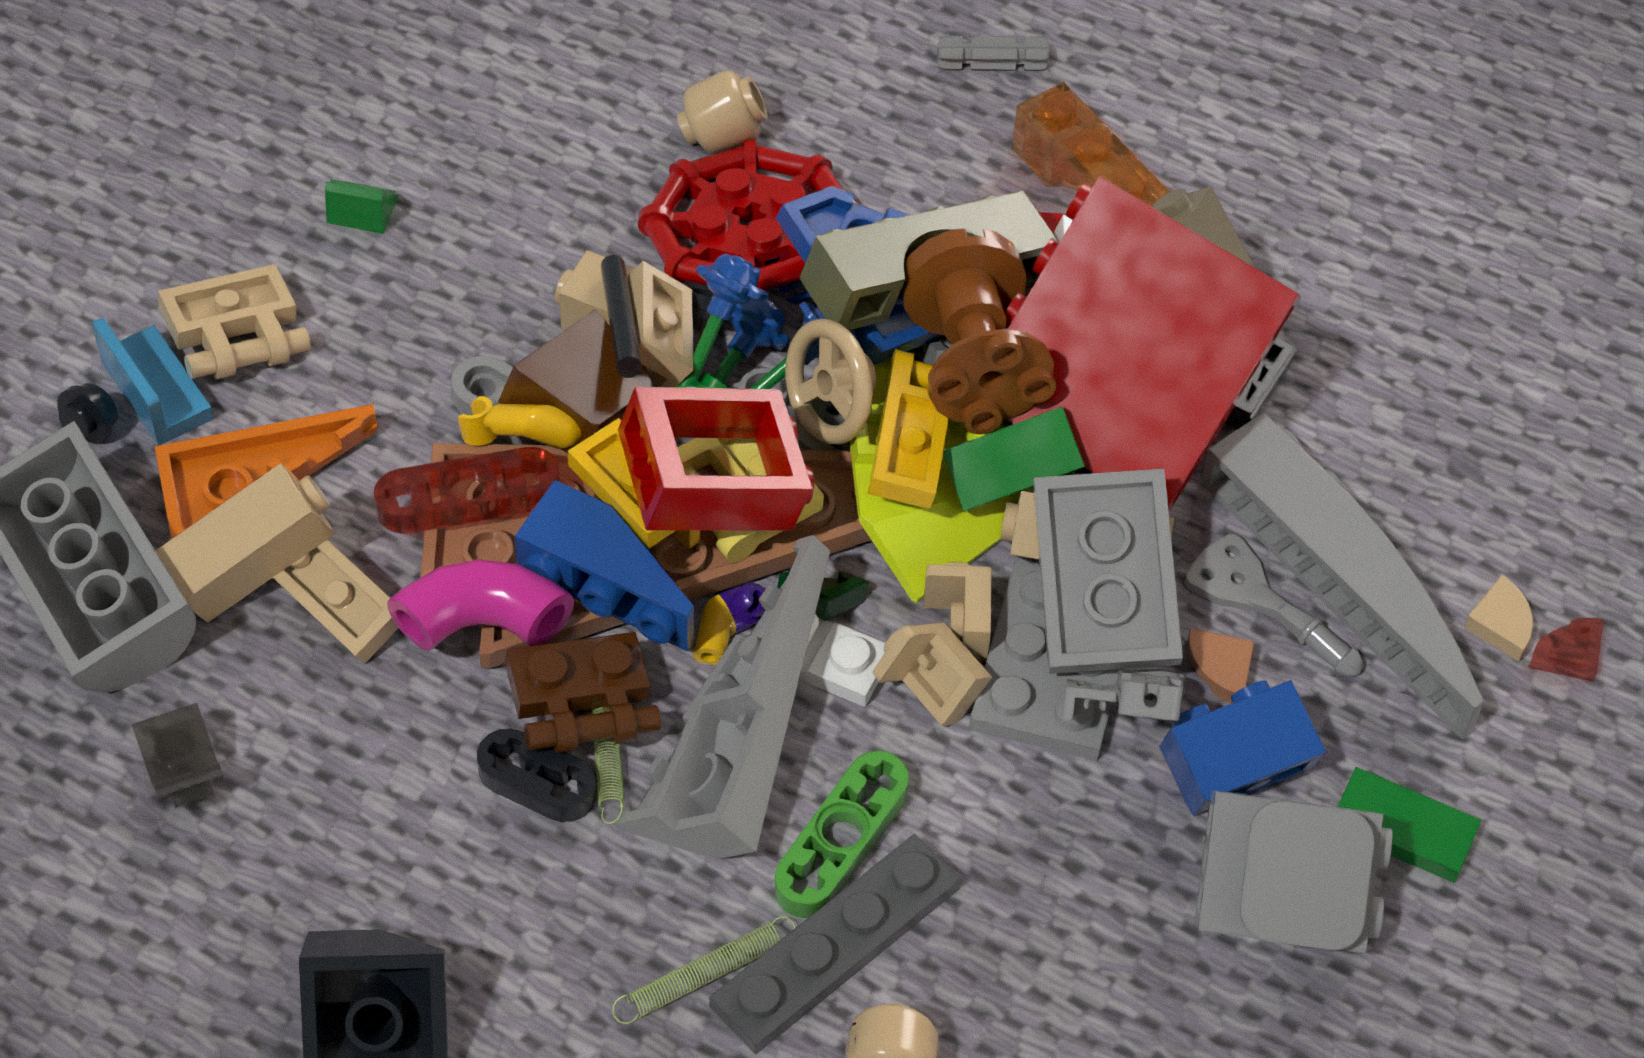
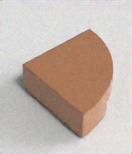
(1220, 661)

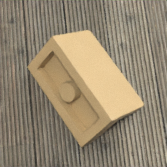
(662, 324)

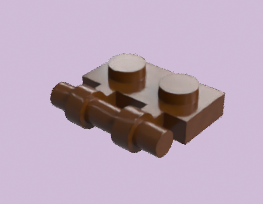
(577, 677)

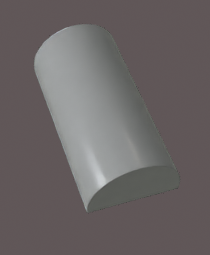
(89, 566)

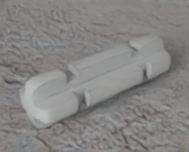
(993, 53)

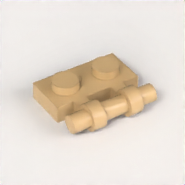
(231, 307)

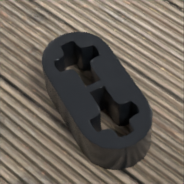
(531, 782)

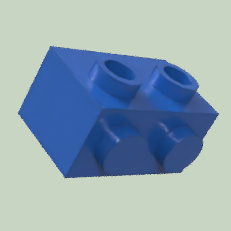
(1241, 745)

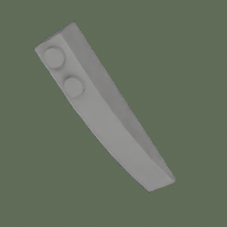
(1343, 560)

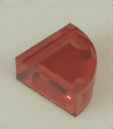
(1570, 649)

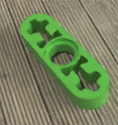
(841, 806)

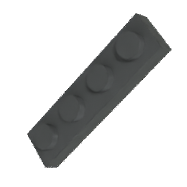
(834, 943)

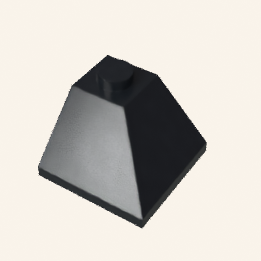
(372, 996)

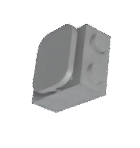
(1292, 872)

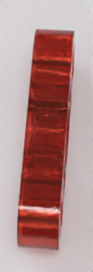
(444, 475)

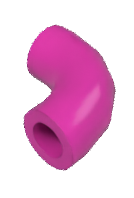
(477, 595)

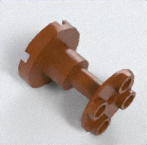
(962, 291)

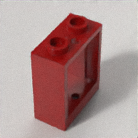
(701, 502)

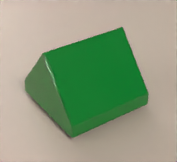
(359, 205)

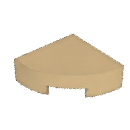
(1503, 618)

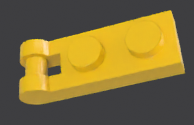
(908, 436)

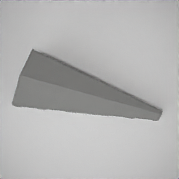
(725, 764)

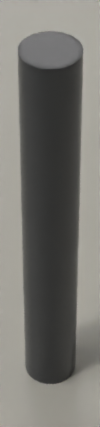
(621, 317)

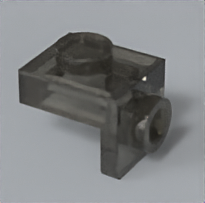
(178, 756)

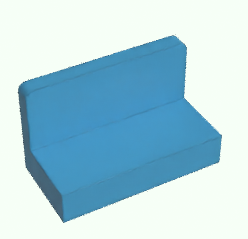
(152, 381)

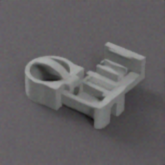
(1137, 692)

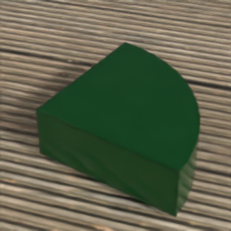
(837, 594)

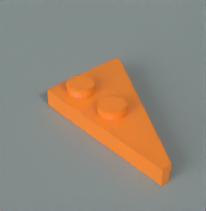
(213, 468)

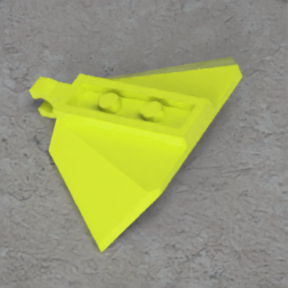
(914, 535)

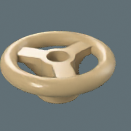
(842, 377)

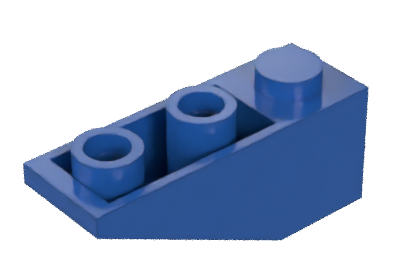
(603, 565)

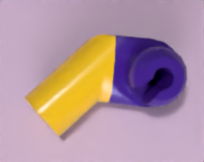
(724, 617)

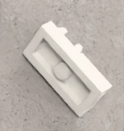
(841, 661)

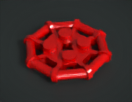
(722, 205)

